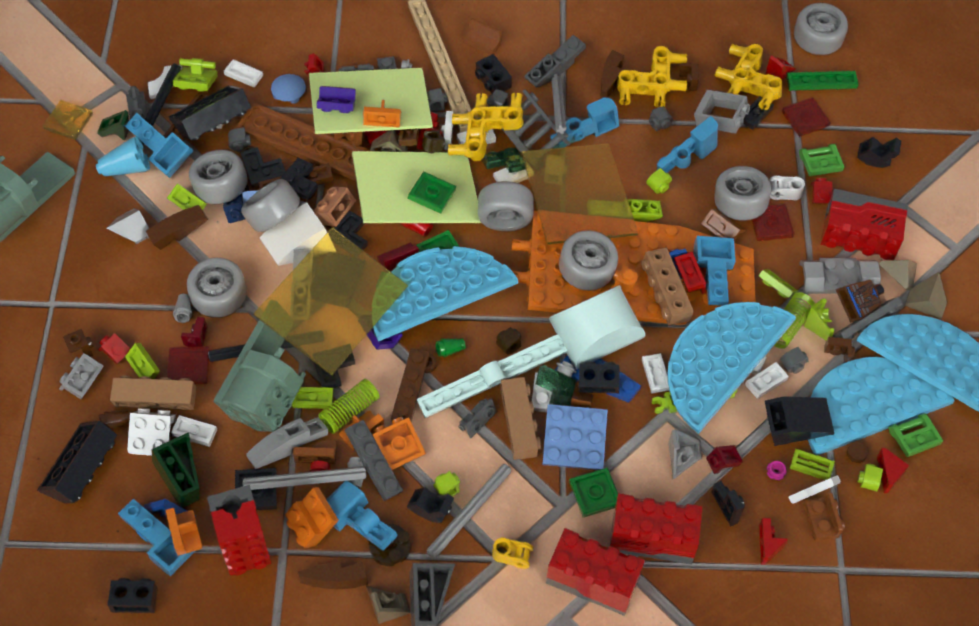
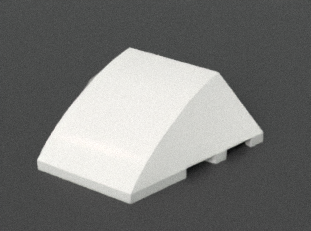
(296, 232)

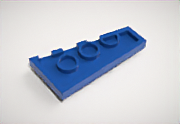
(627, 389)

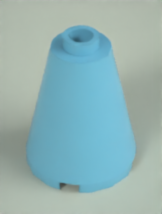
(124, 159)

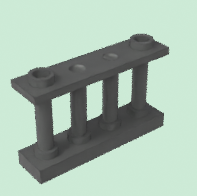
(515, 135)

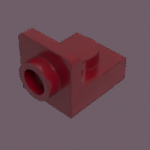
(197, 335)
(724, 457)

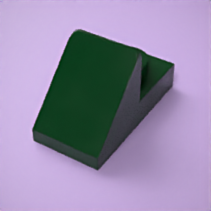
(115, 124)

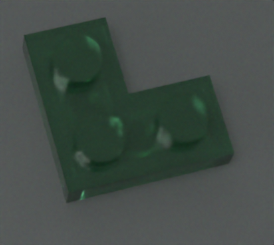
(508, 157)
(558, 383)

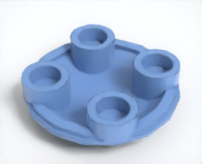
(288, 88)

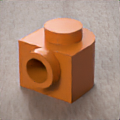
(625, 278)

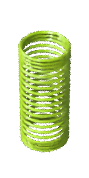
(809, 300)
(366, 388)

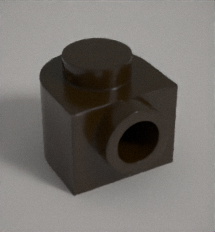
(433, 141)
(509, 340)

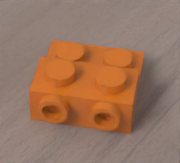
(398, 442)
(311, 518)

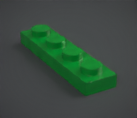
(822, 80)

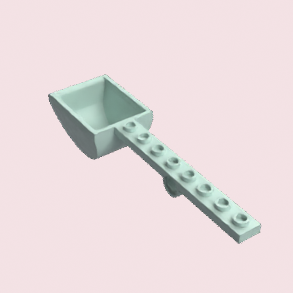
(582, 331)

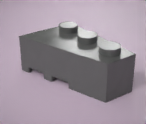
(428, 591)

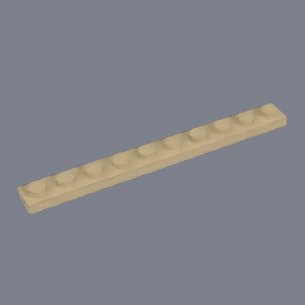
(439, 59)

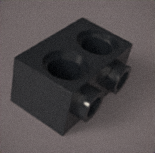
(493, 74)
(599, 383)
(131, 602)

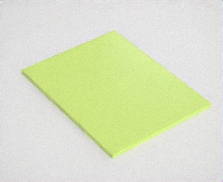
(398, 87)
(388, 178)

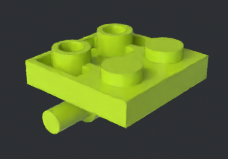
(195, 76)

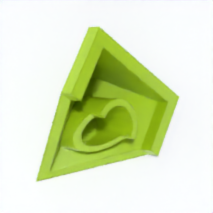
(818, 320)

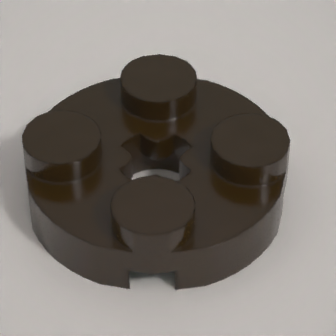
(395, 554)

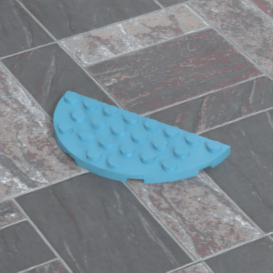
(441, 283)
(930, 351)
(719, 354)
(870, 397)

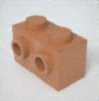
(334, 206)

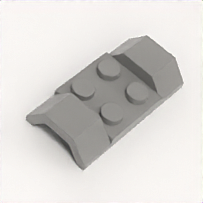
(829, 274)

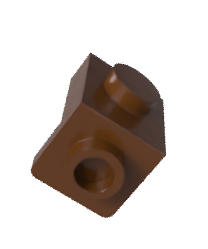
(77, 341)

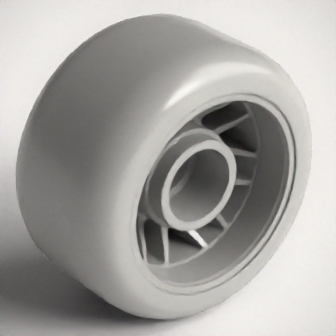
(820, 28)
(218, 176)
(742, 193)
(270, 205)
(505, 206)
(588, 260)
(216, 287)

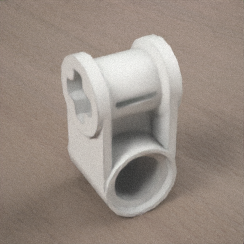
(787, 188)

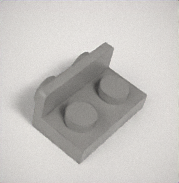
(81, 376)

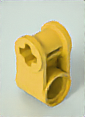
(513, 553)

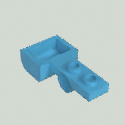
(602, 118)
(701, 143)
(168, 152)
(717, 257)
(349, 505)
(157, 534)

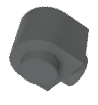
(499, 98)
(436, 100)
(660, 118)
(238, 139)
(794, 360)

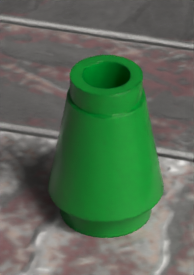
(449, 346)

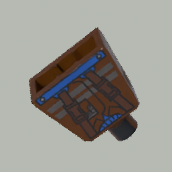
(860, 298)

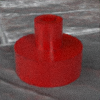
(319, 466)

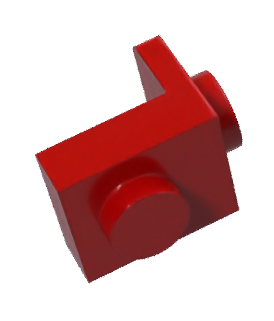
(821, 191)
(114, 348)

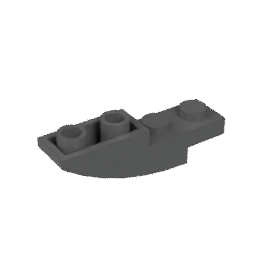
(555, 63)

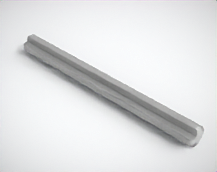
(558, 100)
(305, 478)
(468, 511)

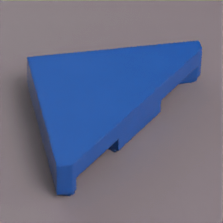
(161, 506)

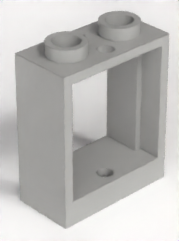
(723, 100)

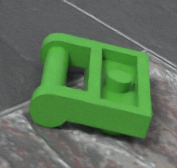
(822, 164)
(918, 440)

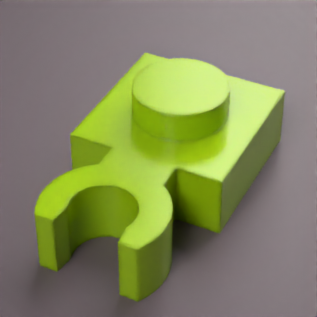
(665, 403)

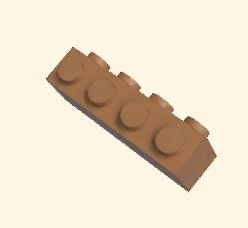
(667, 286)
(153, 393)
(519, 418)

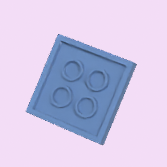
(575, 437)

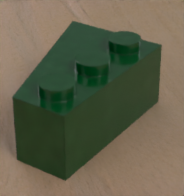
(177, 469)

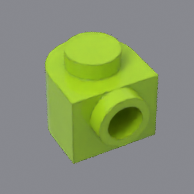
(659, 181)
(870, 477)
(447, 484)

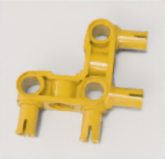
(746, 78)
(653, 83)
(491, 118)

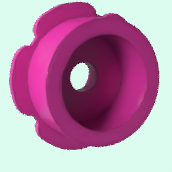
(776, 465)

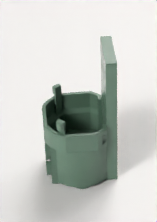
(27, 192)
(259, 384)

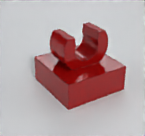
(314, 64)

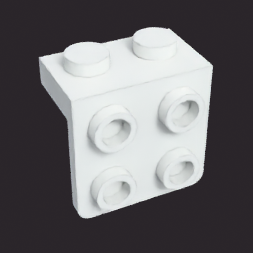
(148, 430)

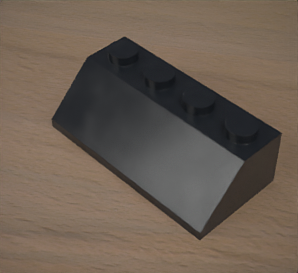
(210, 112)
(78, 462)

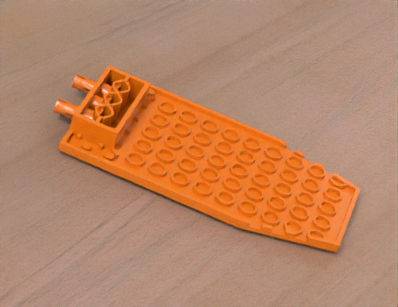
(552, 293)

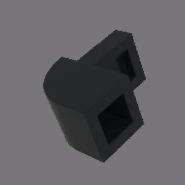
(878, 154)
(429, 505)

